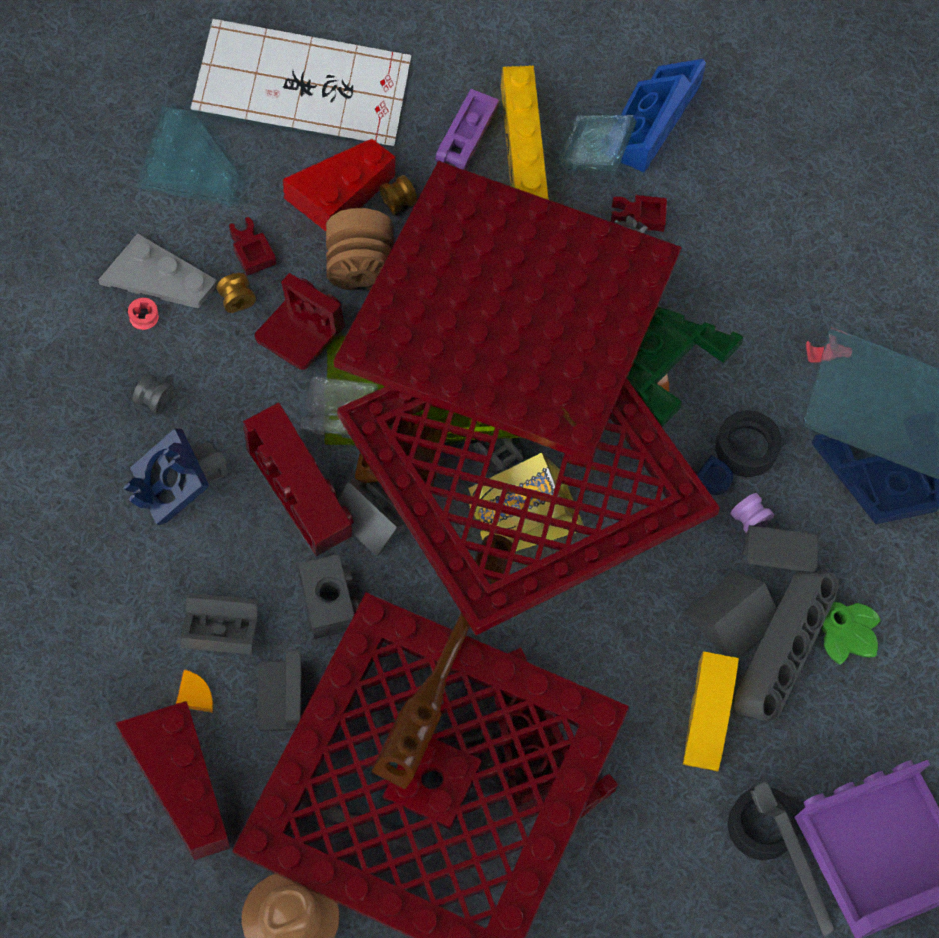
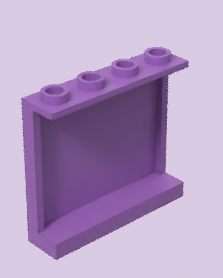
(877, 847)

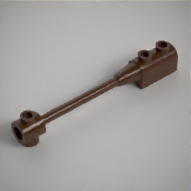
(422, 712)

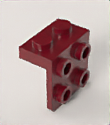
(301, 323)

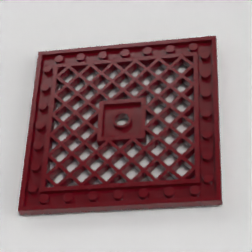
(377, 622)

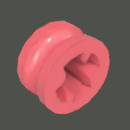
(150, 319)

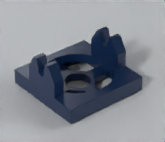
(184, 462)

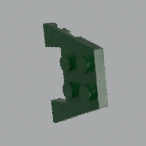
(663, 347)

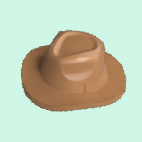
(288, 911)

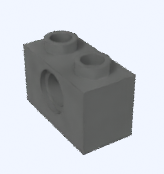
(327, 576)

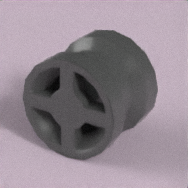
(152, 393)

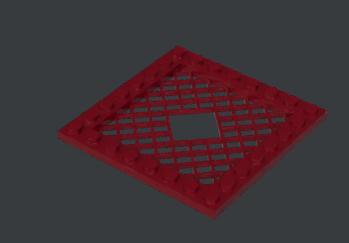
(490, 604)

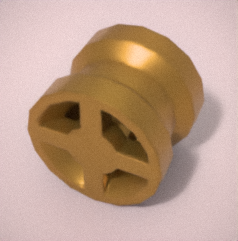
(398, 194)
(236, 292)

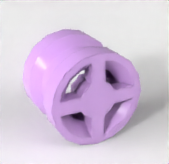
(752, 512)

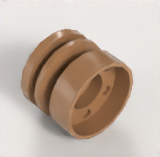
(357, 247)

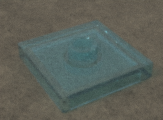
(597, 142)

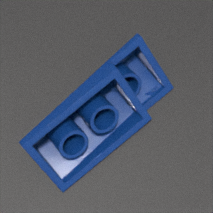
(657, 108)

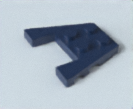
(879, 485)

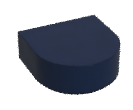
(715, 476)

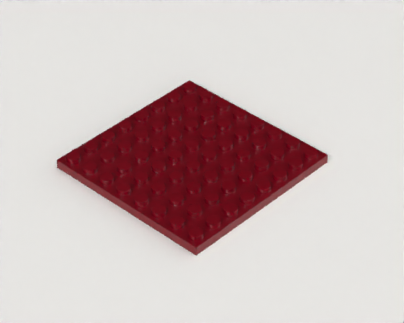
(510, 310)

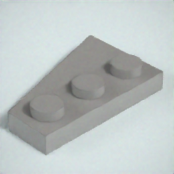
(156, 272)

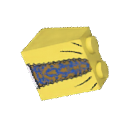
(534, 474)

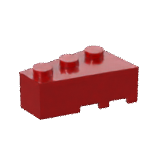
(340, 181)

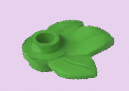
(852, 634)

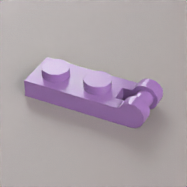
(467, 129)

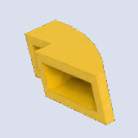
(710, 711)

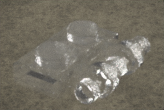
(325, 397)

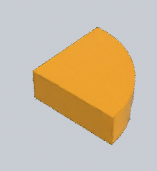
(195, 692)

